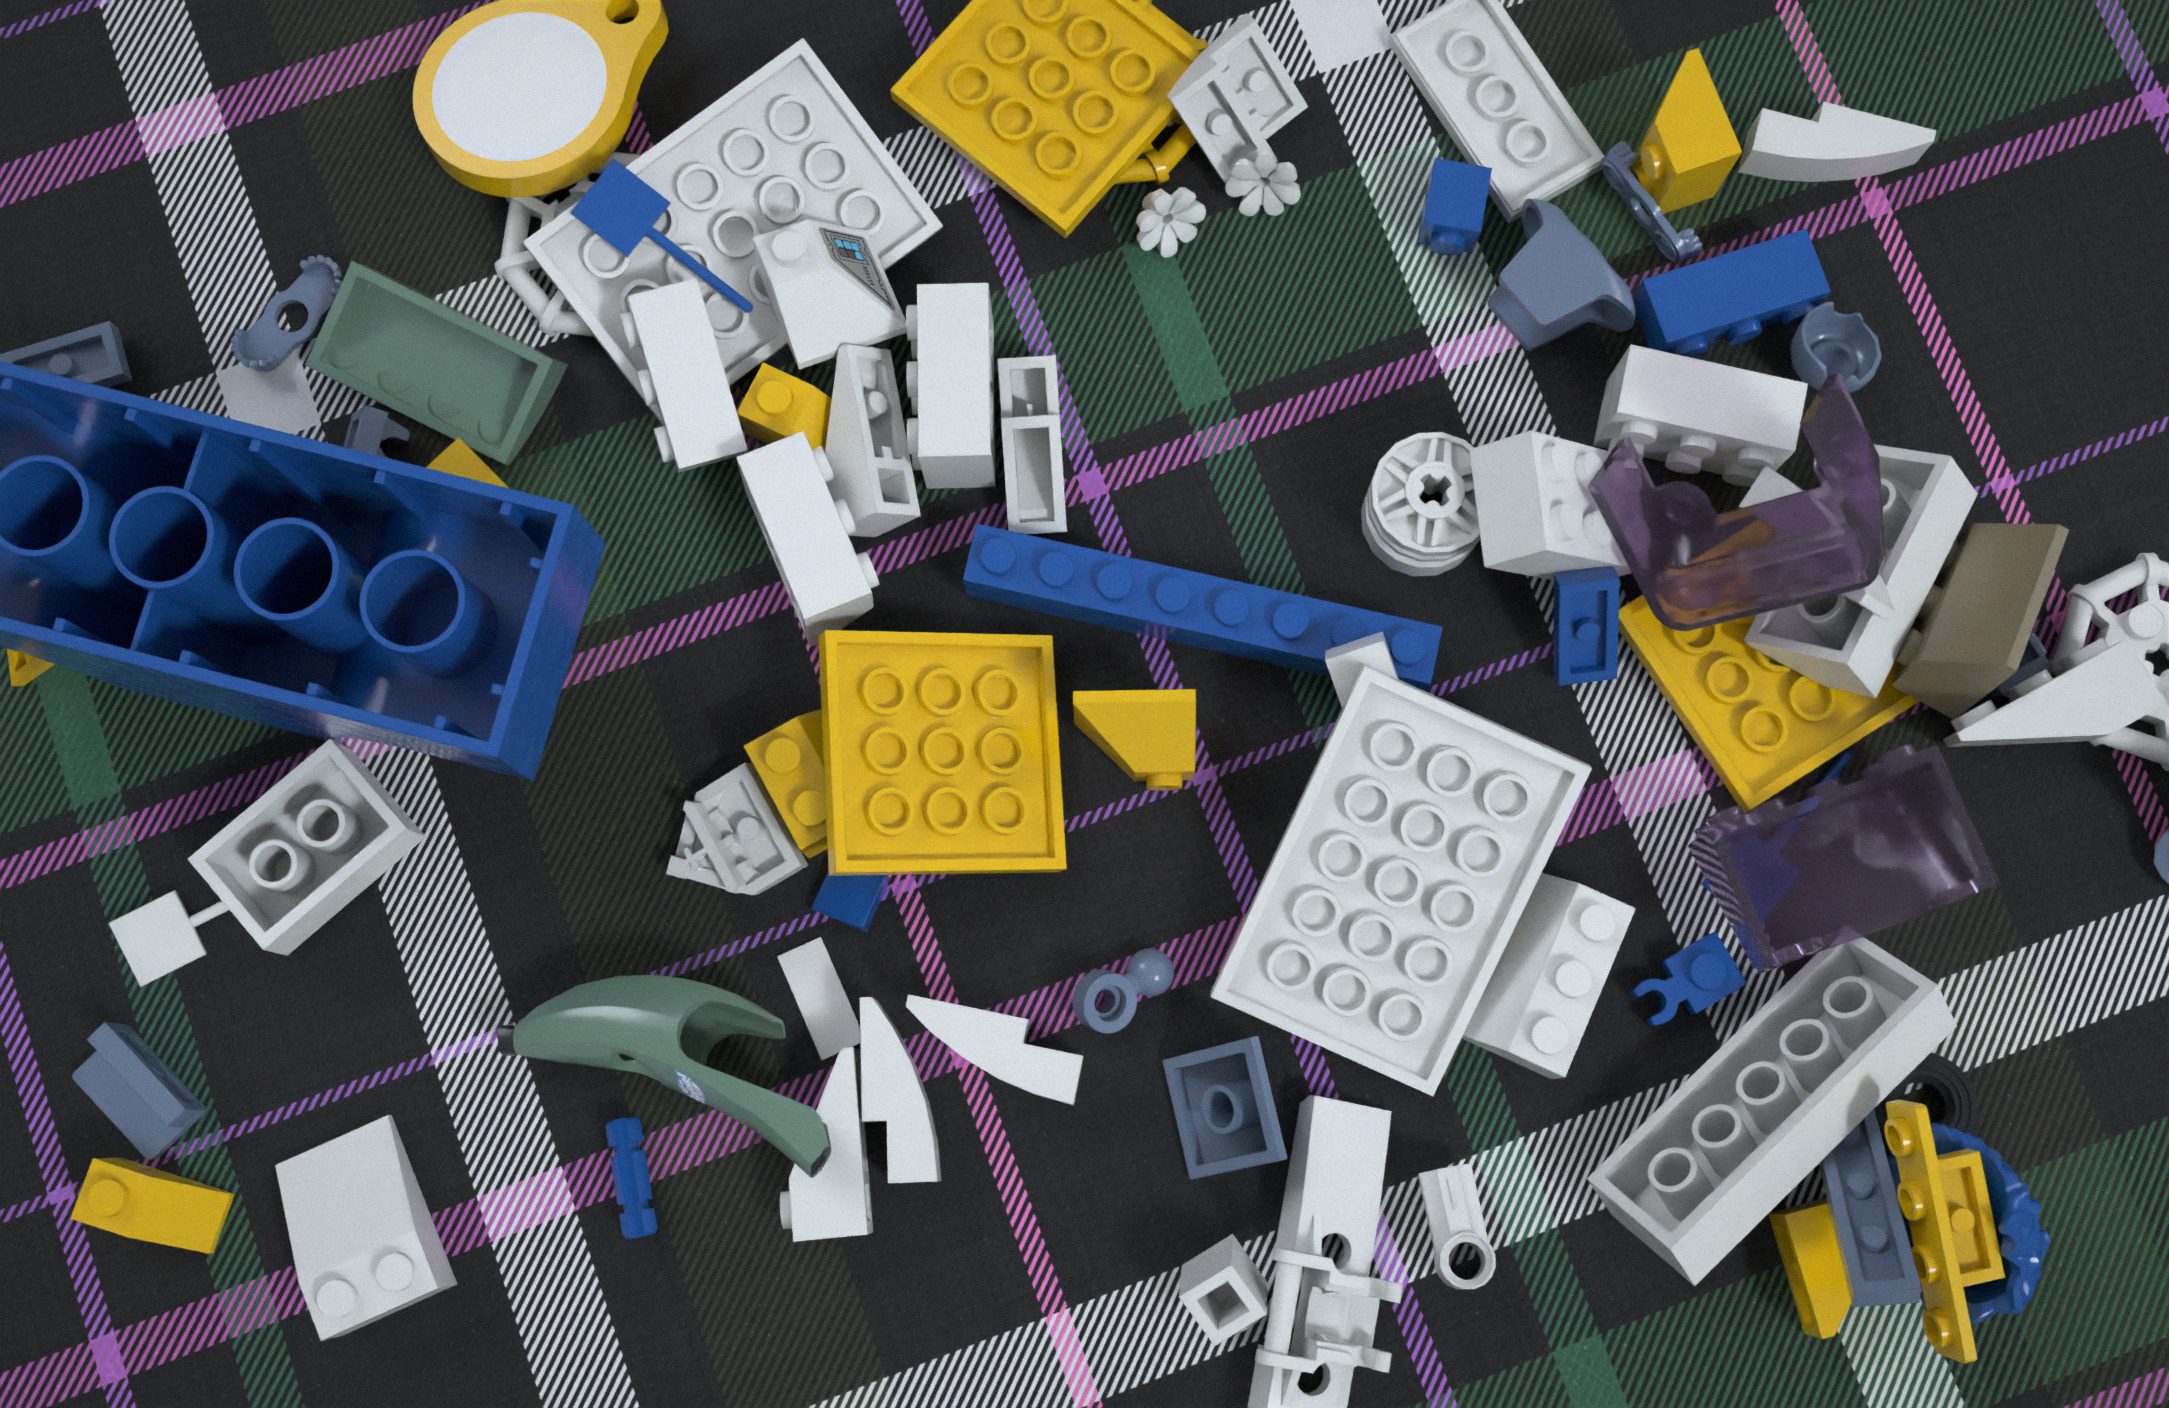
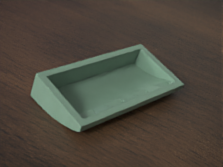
(434, 363)

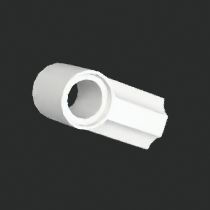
(1456, 1218)

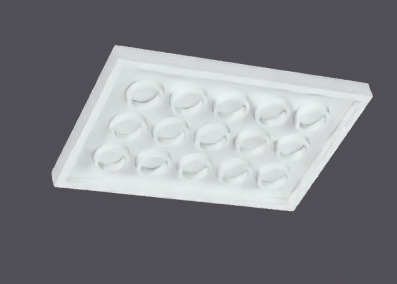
(746, 165)
(1399, 879)

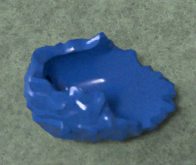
(2016, 1226)

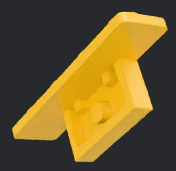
(1948, 1224)

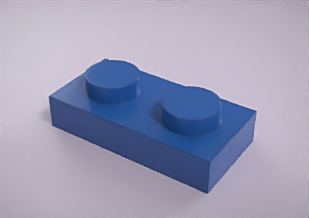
(1586, 625)

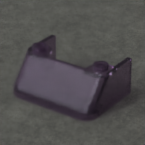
(1757, 557)

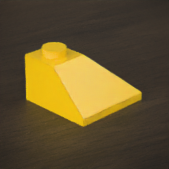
(1143, 732)

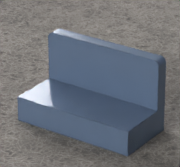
(137, 1090)

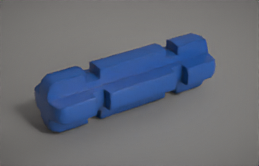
(631, 1177)

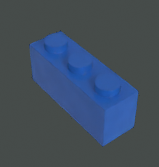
(1731, 295)

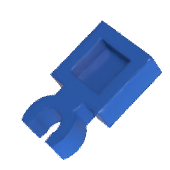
(1696, 976)

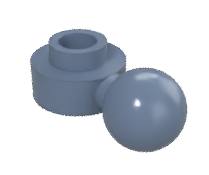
(1147, 974)

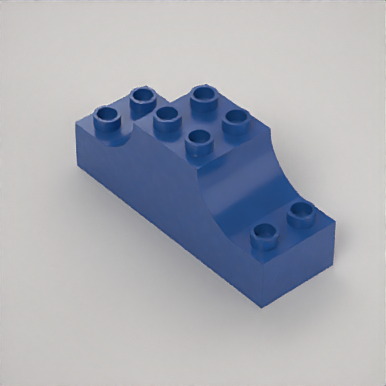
(285, 575)

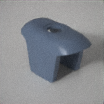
(1558, 282)

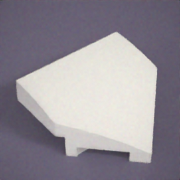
(736, 837)

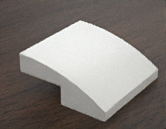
(1236, 96)

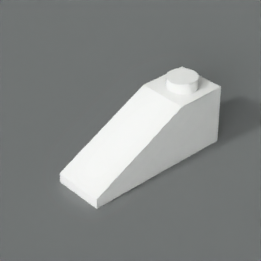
(869, 443)
(839, 1195)

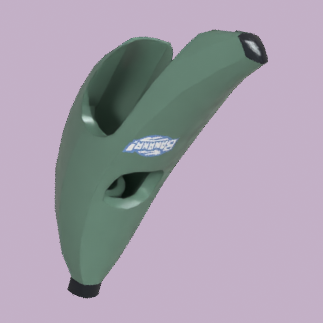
(666, 1032)

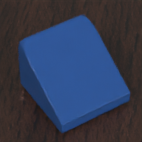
(851, 898)

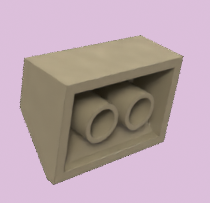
(1978, 614)

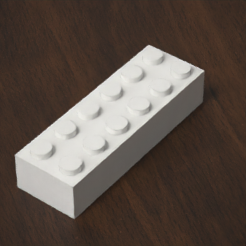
(1772, 1104)

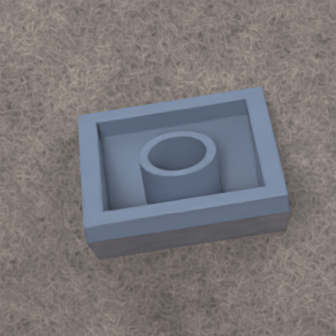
(1224, 1108)

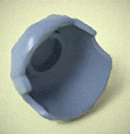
(1834, 344)

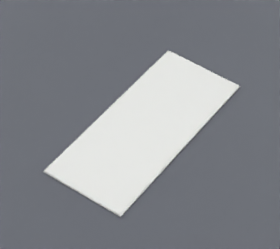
(820, 998)

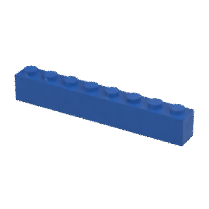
(1185, 605)

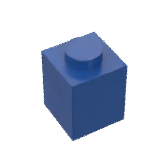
(1453, 207)

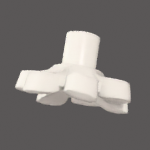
(1263, 184)
(1167, 219)

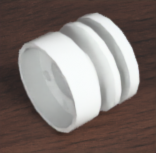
(1418, 535)

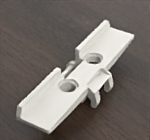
(1338, 1190)

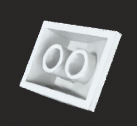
(360, 1229)

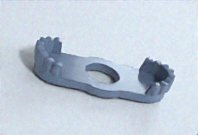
(1672, 245)
(265, 343)

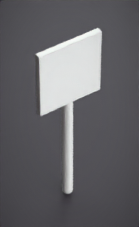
(161, 936)

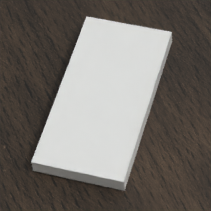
(1497, 102)

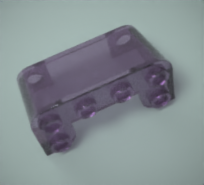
(1843, 858)

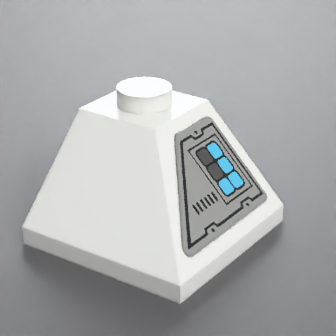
(826, 289)

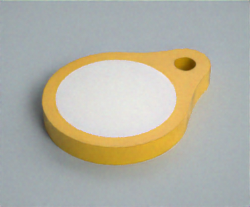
(534, 90)

